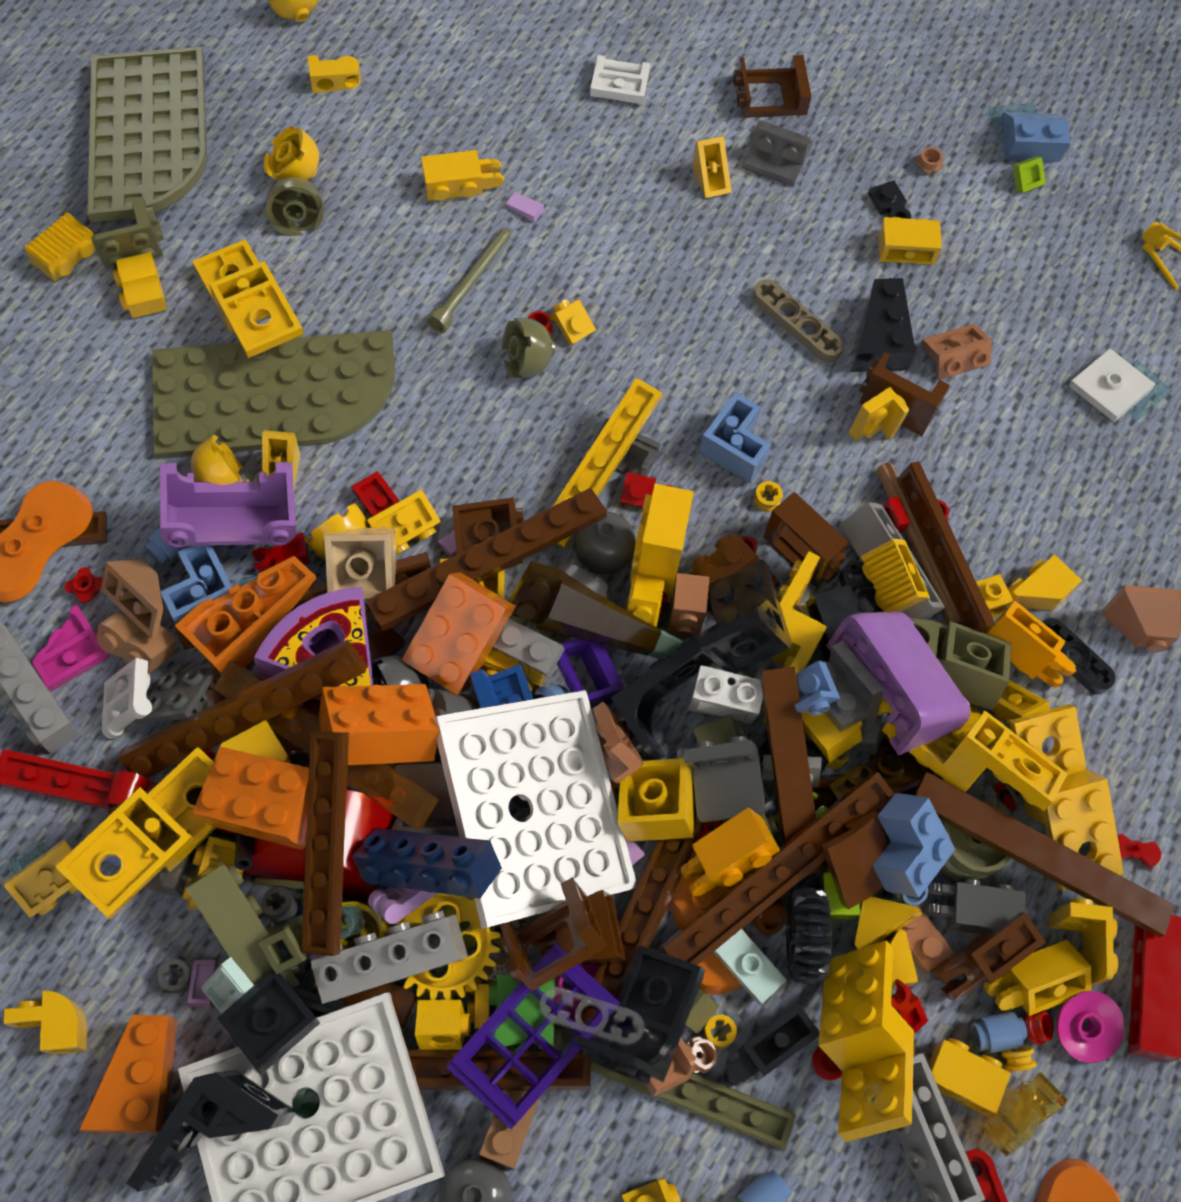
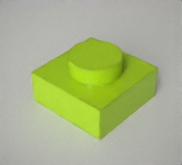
(1029, 174)

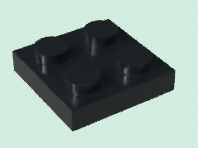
(268, 1021)

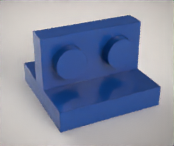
(501, 688)

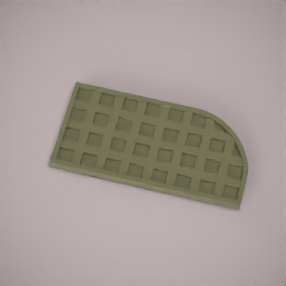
(145, 130)
(304, 387)

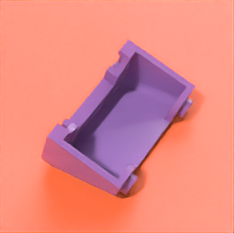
(227, 513)
(913, 680)

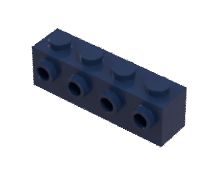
(427, 862)

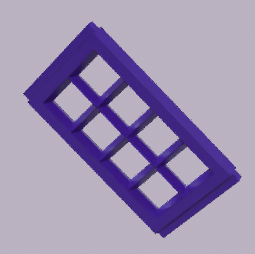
(486, 1088)

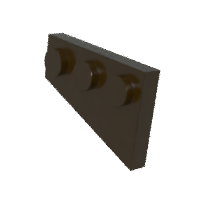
(899, 772)

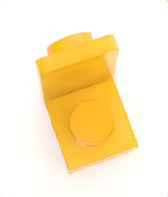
(478, 1009)

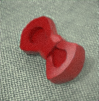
(1147, 853)

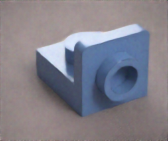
(815, 689)

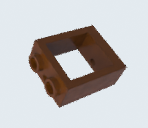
(797, 529)

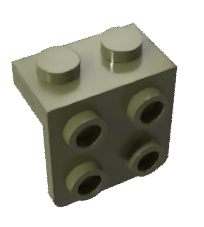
(131, 240)

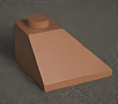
(1146, 616)

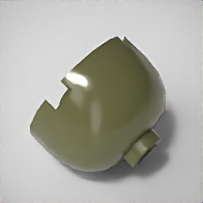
(291, 202)
(529, 343)

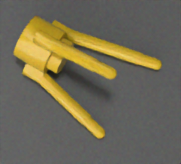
(1159, 237)

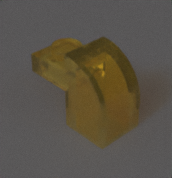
(1022, 1113)

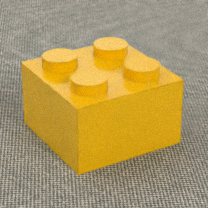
(657, 801)

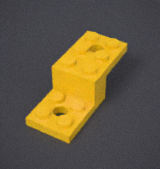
(247, 298)
(803, 630)
(993, 747)
(1083, 804)
(146, 836)
(867, 1043)

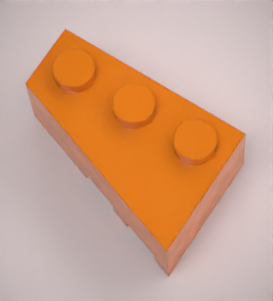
(136, 1080)

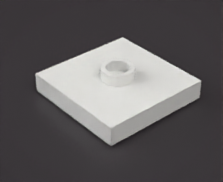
(1112, 385)

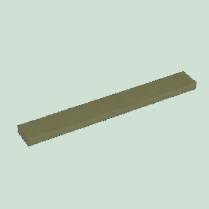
(707, 1100)

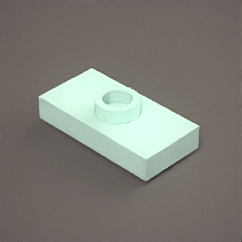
(750, 966)
(226, 985)

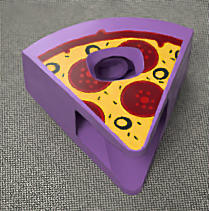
(314, 629)

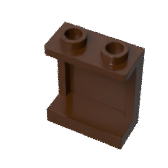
(921, 403)

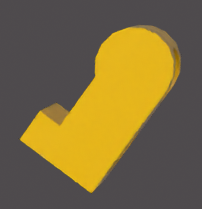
(333, 74)

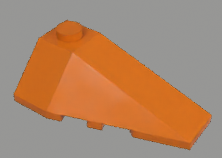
(242, 619)

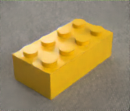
(662, 534)

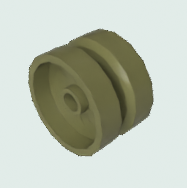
(971, 857)

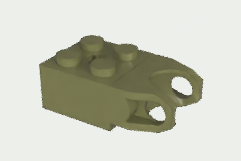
(971, 658)

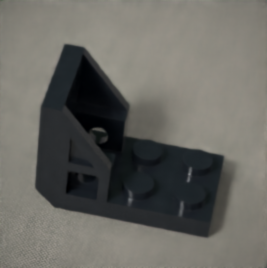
(747, 620)
(211, 1107)

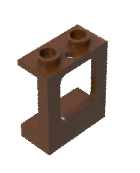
(793, 85)
(583, 926)

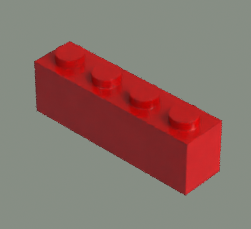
(1156, 994)

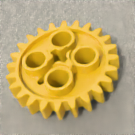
(463, 971)

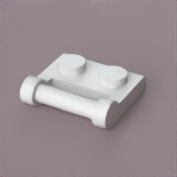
(620, 80)
(125, 689)

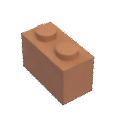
(688, 605)

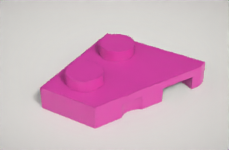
(69, 651)

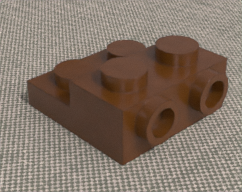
(484, 520)
(730, 557)

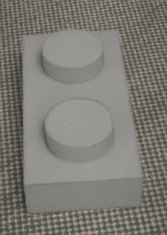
(528, 647)

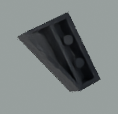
(885, 328)

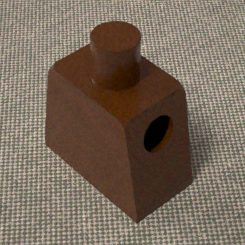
(606, 916)

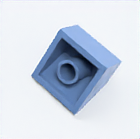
(1035, 135)

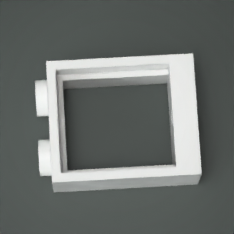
(717, 698)

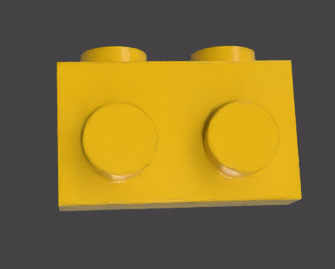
(1097, 931)

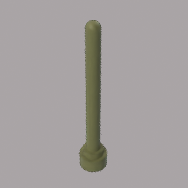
(441, 317)

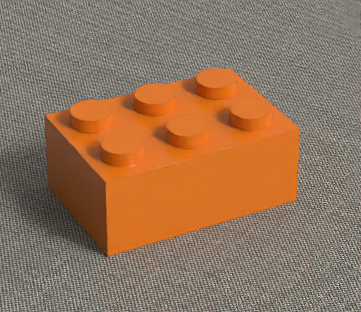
(458, 632)
(382, 722)
(256, 797)

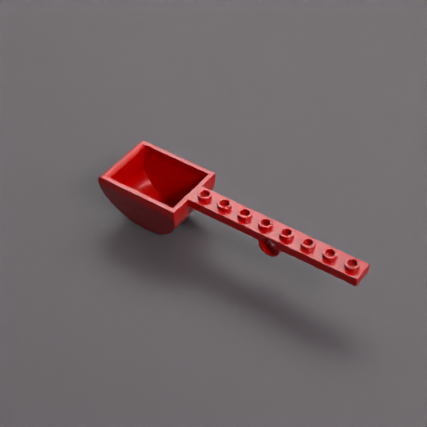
(109, 789)

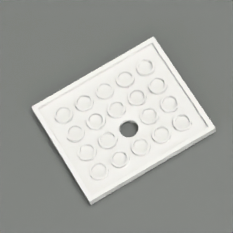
(554, 761)
(360, 1143)

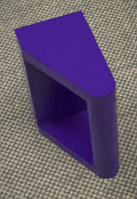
(599, 667)

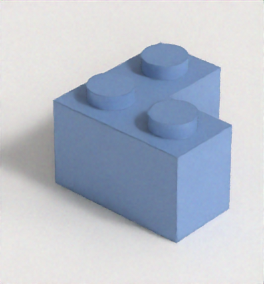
(731, 442)
(205, 581)
(916, 847)

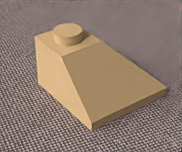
(361, 560)

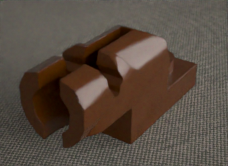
(988, 956)

